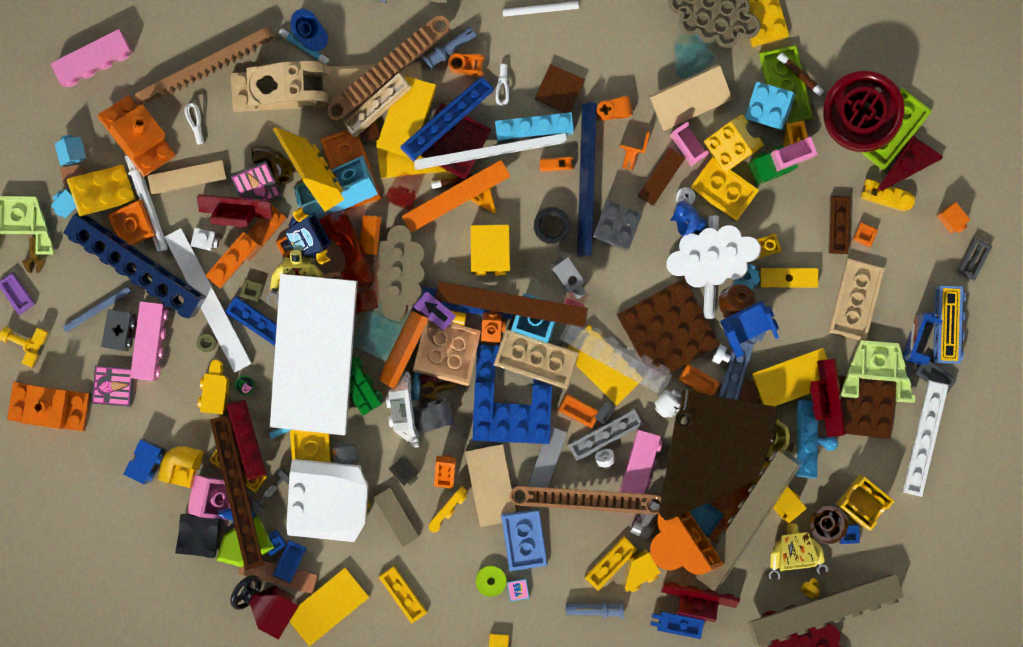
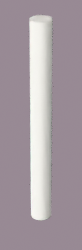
(540, 8)

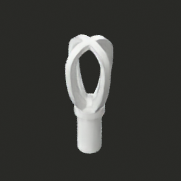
(502, 79)
(196, 128)

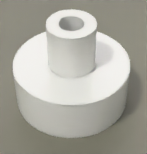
(686, 191)
(720, 355)
(605, 458)

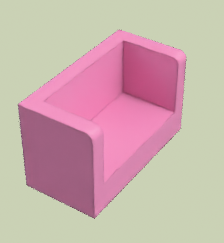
(688, 144)
(794, 154)

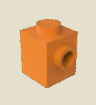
(492, 326)

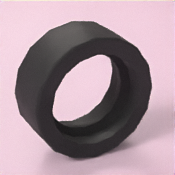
(555, 211)

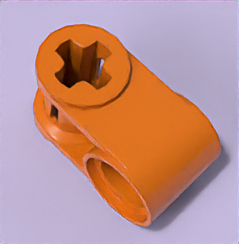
(468, 64)
(617, 107)

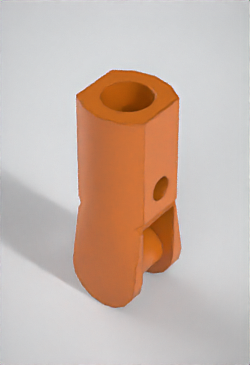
(552, 164)

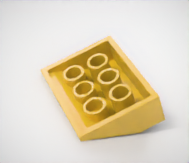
(311, 168)

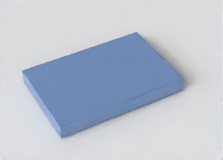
(524, 539)

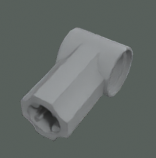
(644, 523)

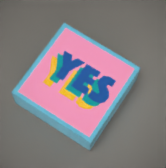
(518, 589)

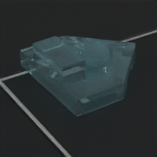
(691, 59)

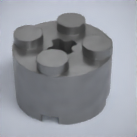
(433, 415)

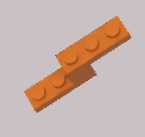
(245, 248)

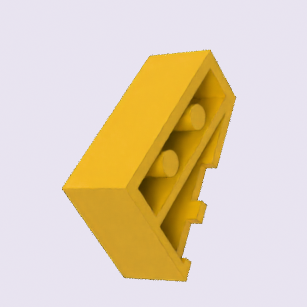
(789, 503)

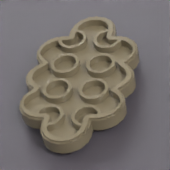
(716, 20)
(398, 272)

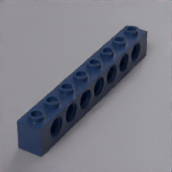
(192, 298)

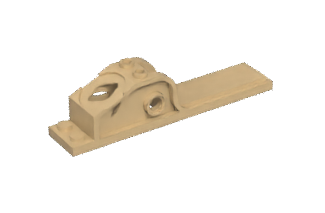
(290, 82)

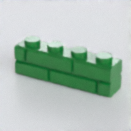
(361, 388)

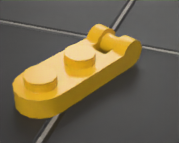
(890, 197)
(448, 510)

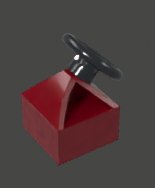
(270, 607)

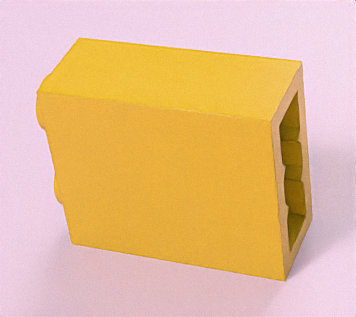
(490, 249)

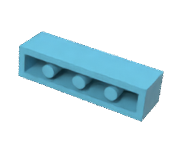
(533, 127)

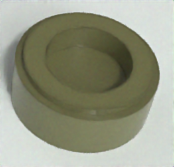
(206, 342)

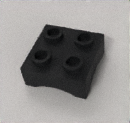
(198, 536)

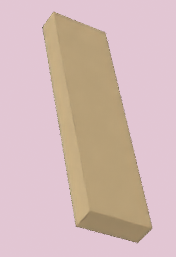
(377, 105)
(187, 177)

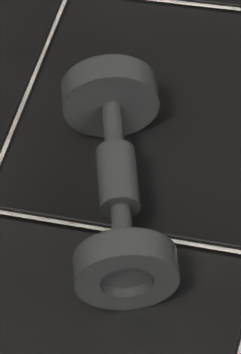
(269, 491)

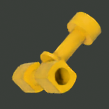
(31, 345)

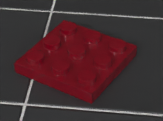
(462, 137)

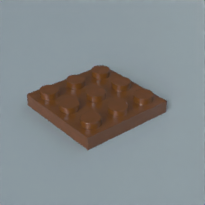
(873, 409)

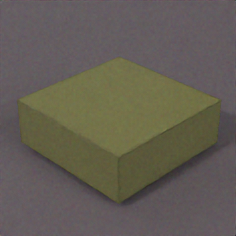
(251, 290)

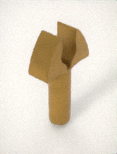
(33, 257)
(438, 387)

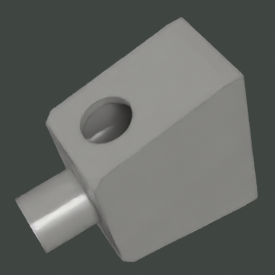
(563, 269)

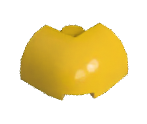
(180, 466)

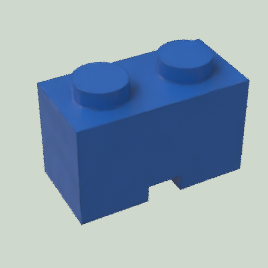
(145, 462)

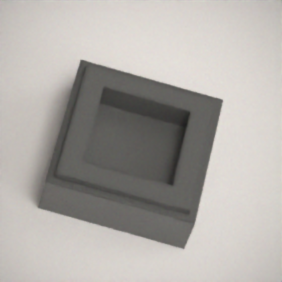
(605, 413)

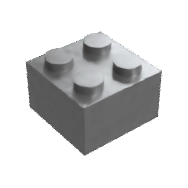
(617, 225)

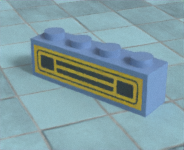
(949, 334)

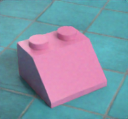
(208, 497)

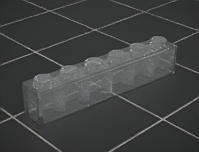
(619, 358)

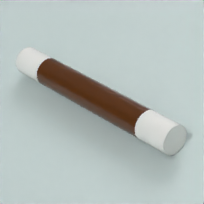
(800, 74)
(448, 182)

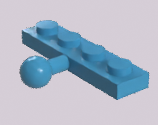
(808, 440)

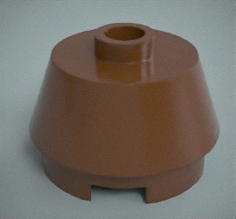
(735, 299)
(829, 524)

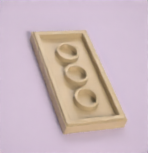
(690, 97)
(856, 299)
(536, 359)
(490, 483)

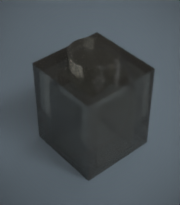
(404, 471)

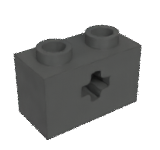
(114, 339)

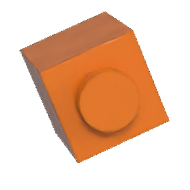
(954, 218)

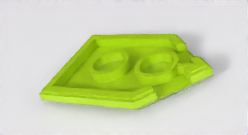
(230, 550)

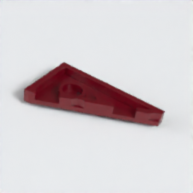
(911, 160)

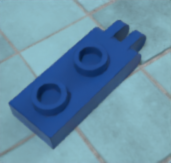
(678, 624)

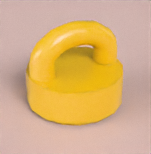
(811, 590)

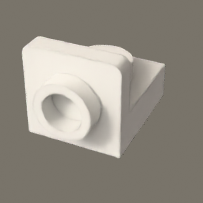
(205, 239)

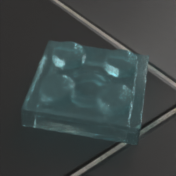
(377, 335)

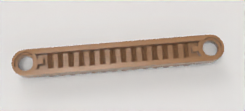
(204, 66)
(388, 68)
(585, 499)

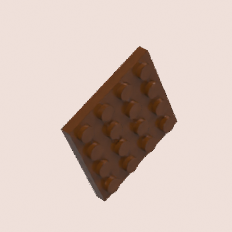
(669, 327)

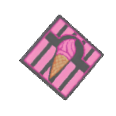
(256, 182)
(112, 386)

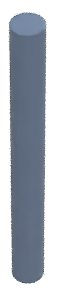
(96, 309)

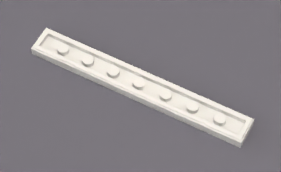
(489, 151)
(212, 306)

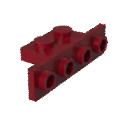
(233, 210)
(827, 398)
(697, 602)

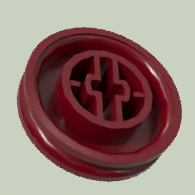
(858, 90)

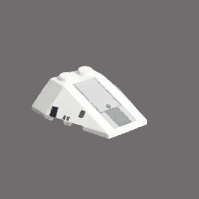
(402, 410)

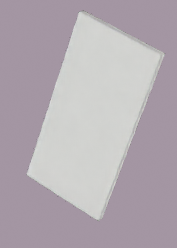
(313, 354)

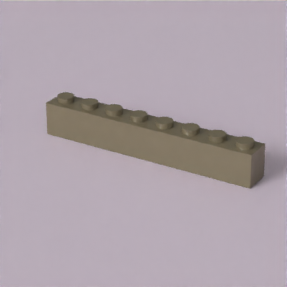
(751, 515)
(825, 609)

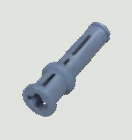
(441, 53)
(605, 606)

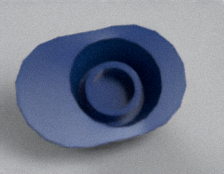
(308, 30)

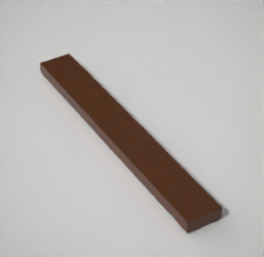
(511, 304)
(237, 492)

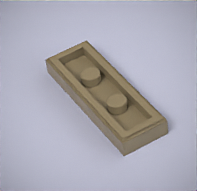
(396, 516)

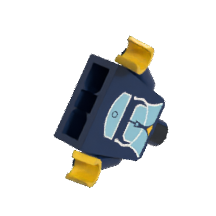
(307, 235)

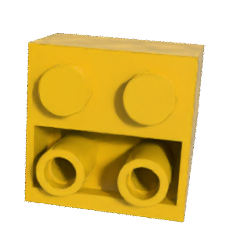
(639, 570)

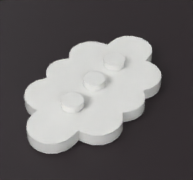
(713, 256)

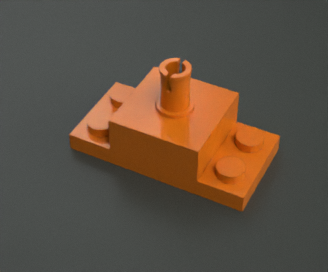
(137, 135)
(48, 407)

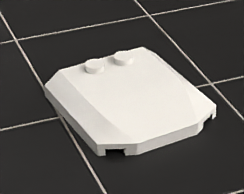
(326, 500)

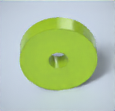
(487, 589)

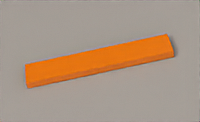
(456, 196)

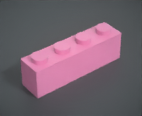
(91, 58)
(148, 341)
(641, 462)

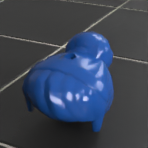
(688, 219)

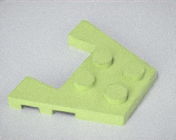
(25, 216)
(878, 362)

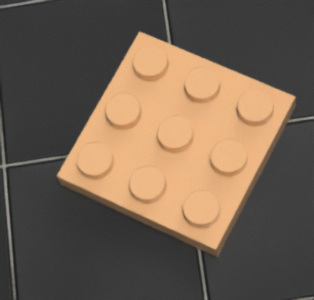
(447, 353)

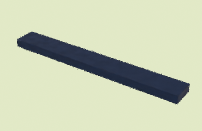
(586, 181)

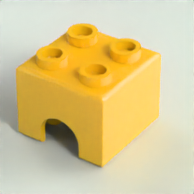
(733, 143)
(864, 502)

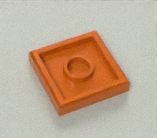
(132, 223)

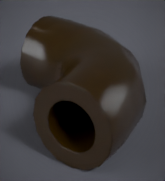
(276, 161)

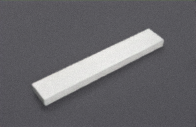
(925, 438)

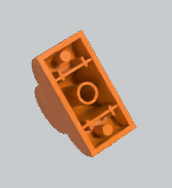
(683, 545)

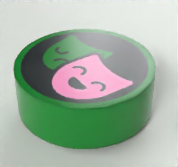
(245, 385)

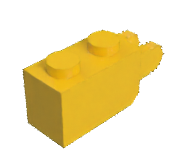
(214, 389)

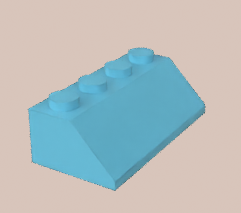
(353, 178)

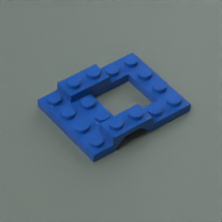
(508, 421)

